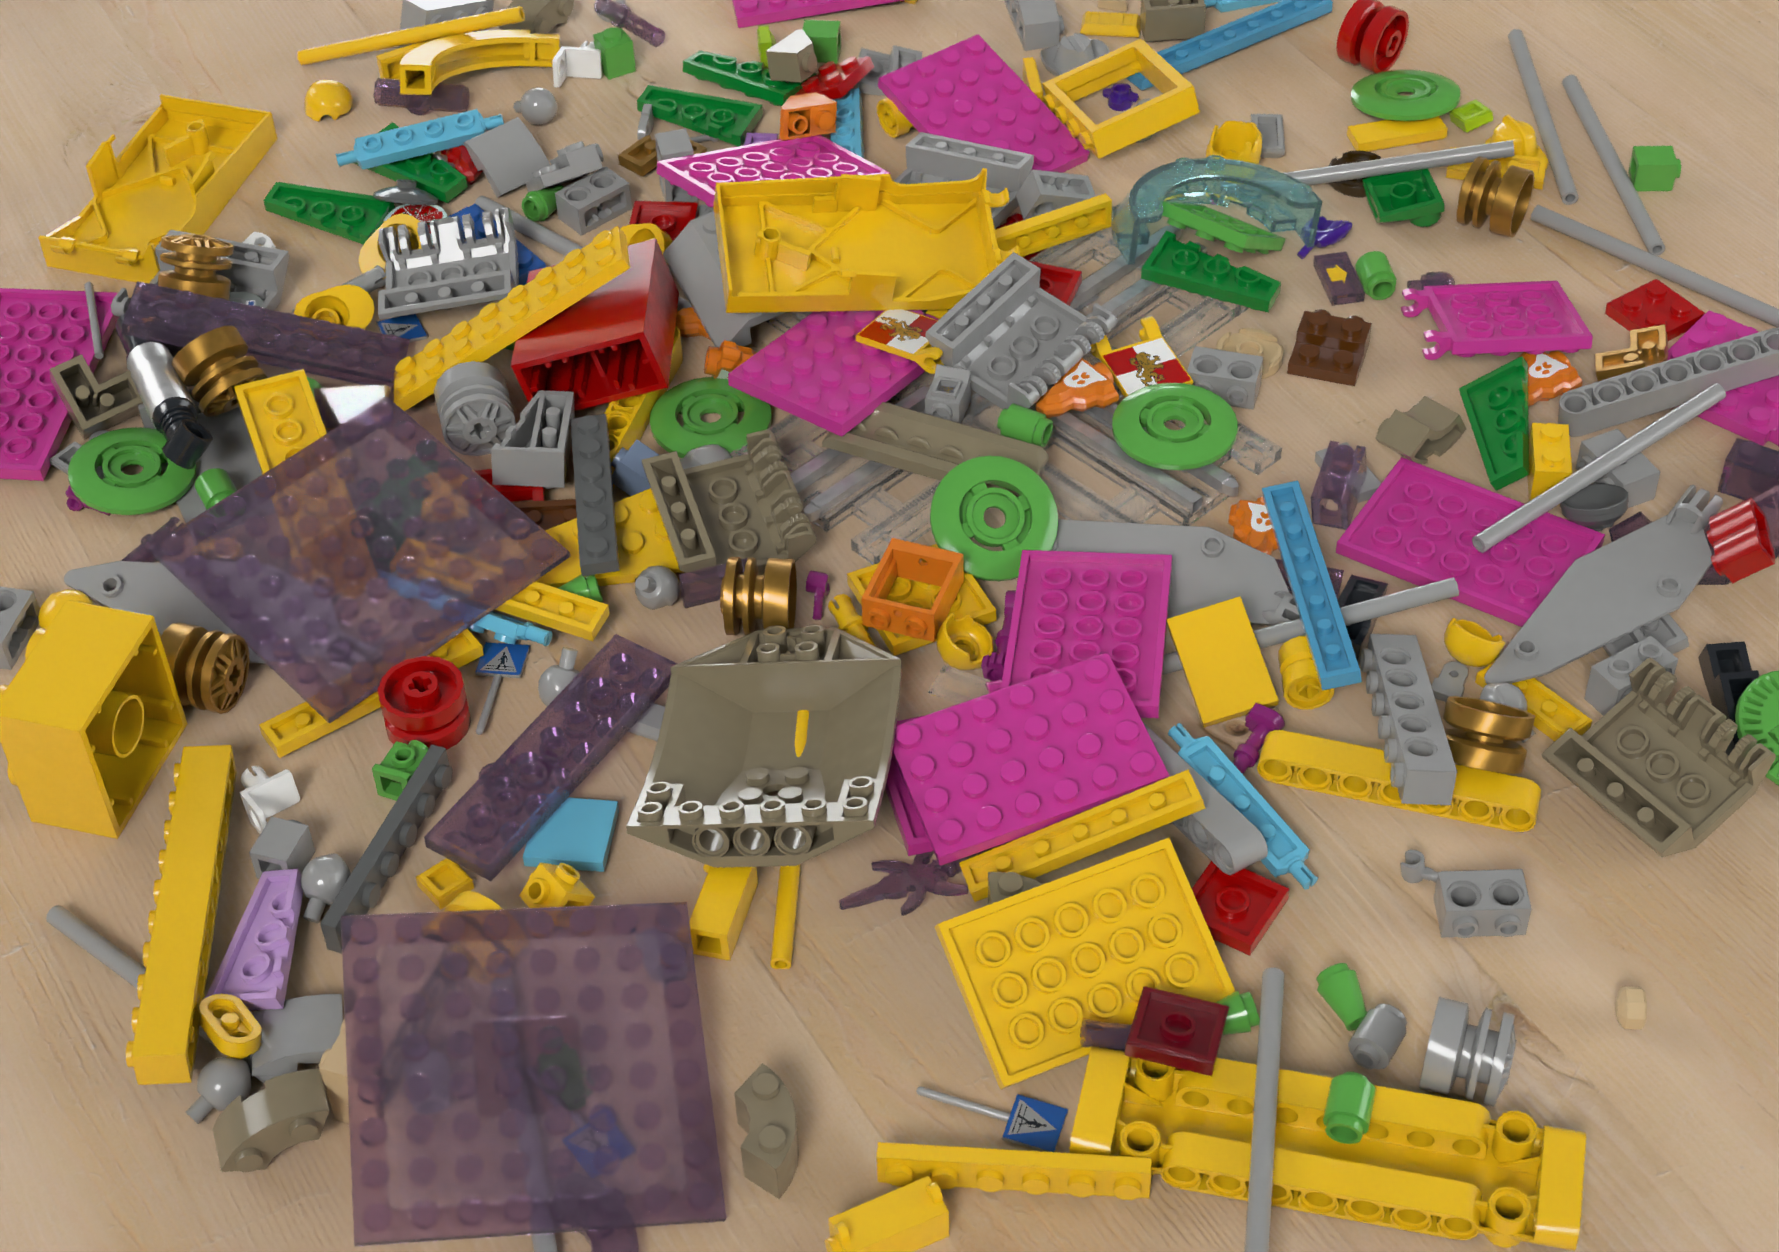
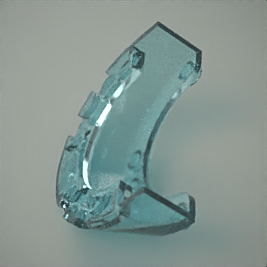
(1267, 194)

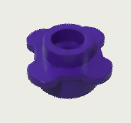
(1120, 97)

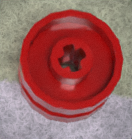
(1372, 35)
(424, 702)

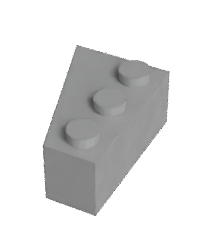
(426, 12)
(1036, 22)
(538, 445)

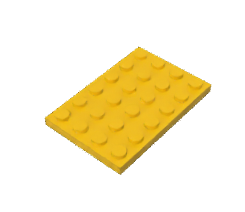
(1079, 954)

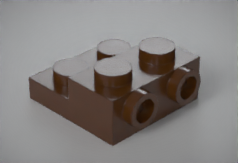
(1330, 347)

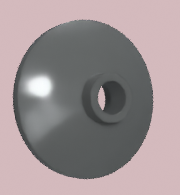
(405, 193)

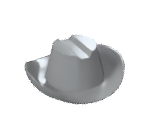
(1072, 53)

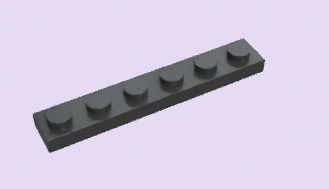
(594, 495)
(388, 845)

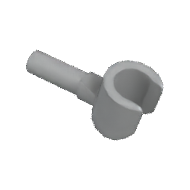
(1415, 869)

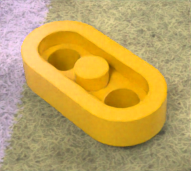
(230, 1025)

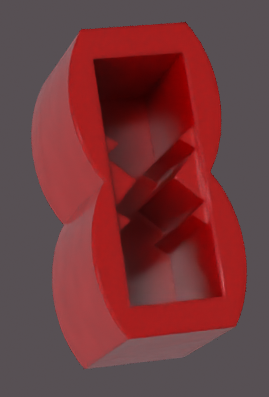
(1740, 541)

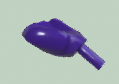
(1327, 233)

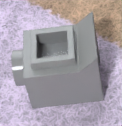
(949, 393)

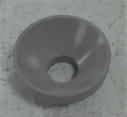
(1596, 506)

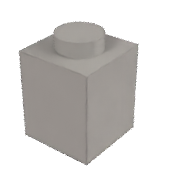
(282, 846)

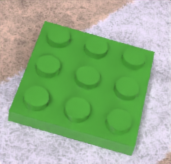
(1216, 225)

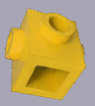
(555, 887)

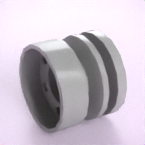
(473, 407)
(1467, 1051)

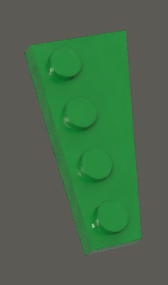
(743, 77)

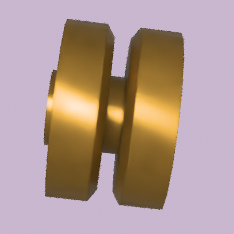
(1487, 733)

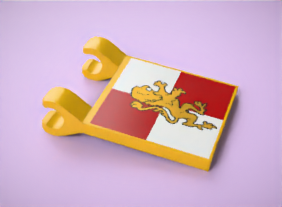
(902, 335)
(1142, 362)

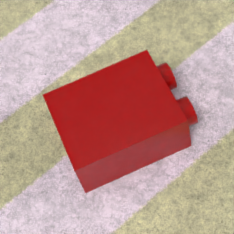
(610, 340)

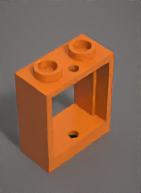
(904, 560)

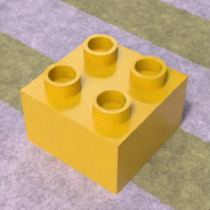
(90, 718)

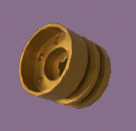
(1488, 195)
(196, 265)
(214, 366)
(758, 596)
(206, 666)

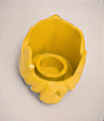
(1236, 141)

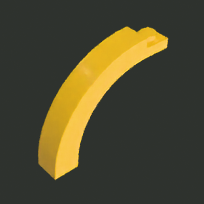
(455, 54)

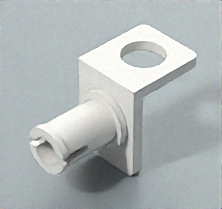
(577, 62)
(267, 795)

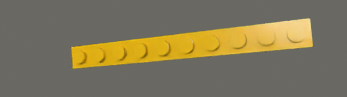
(184, 917)

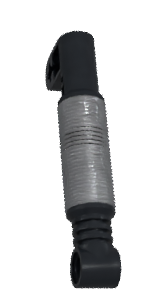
(165, 397)

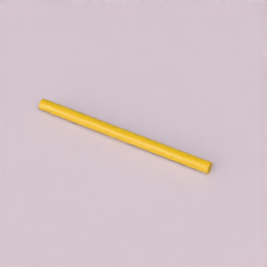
(411, 35)
(788, 882)

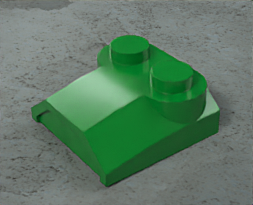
(1404, 197)

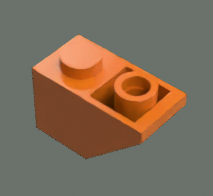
(807, 116)

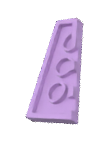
(263, 945)

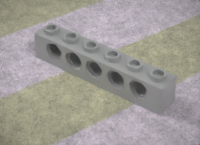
(1408, 720)

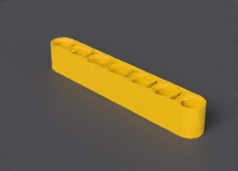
(631, 415)
(1364, 775)

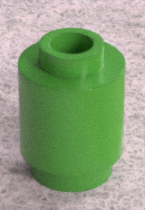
(1376, 275)
(1025, 425)
(214, 486)
(1349, 1107)

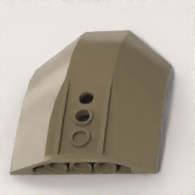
(733, 741)

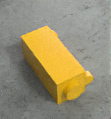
(722, 910)
(892, 1222)

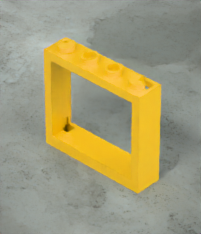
(1111, 135)

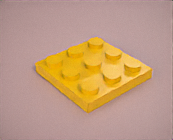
(969, 601)

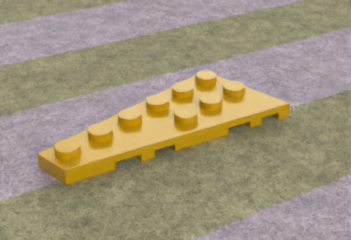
(640, 543)

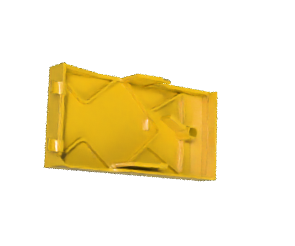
(165, 179)
(854, 243)

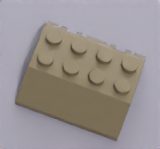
(730, 507)
(1663, 765)

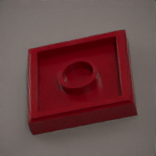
(1177, 1031)

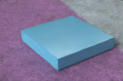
(575, 835)

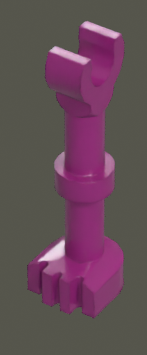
(993, 665)
(1260, 722)

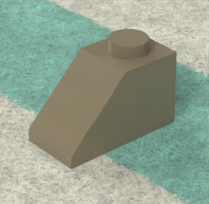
(792, 58)

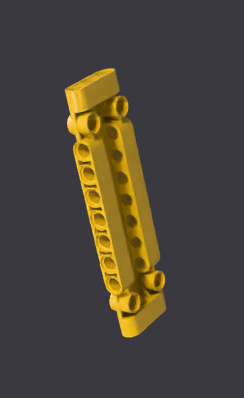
(1418, 1169)

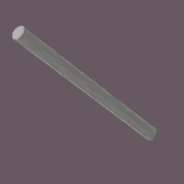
(94, 323)

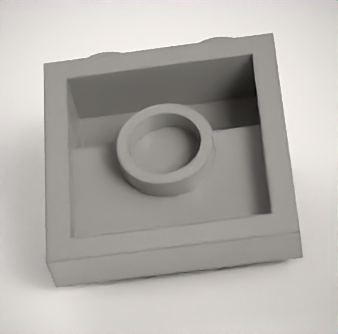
(570, 164)

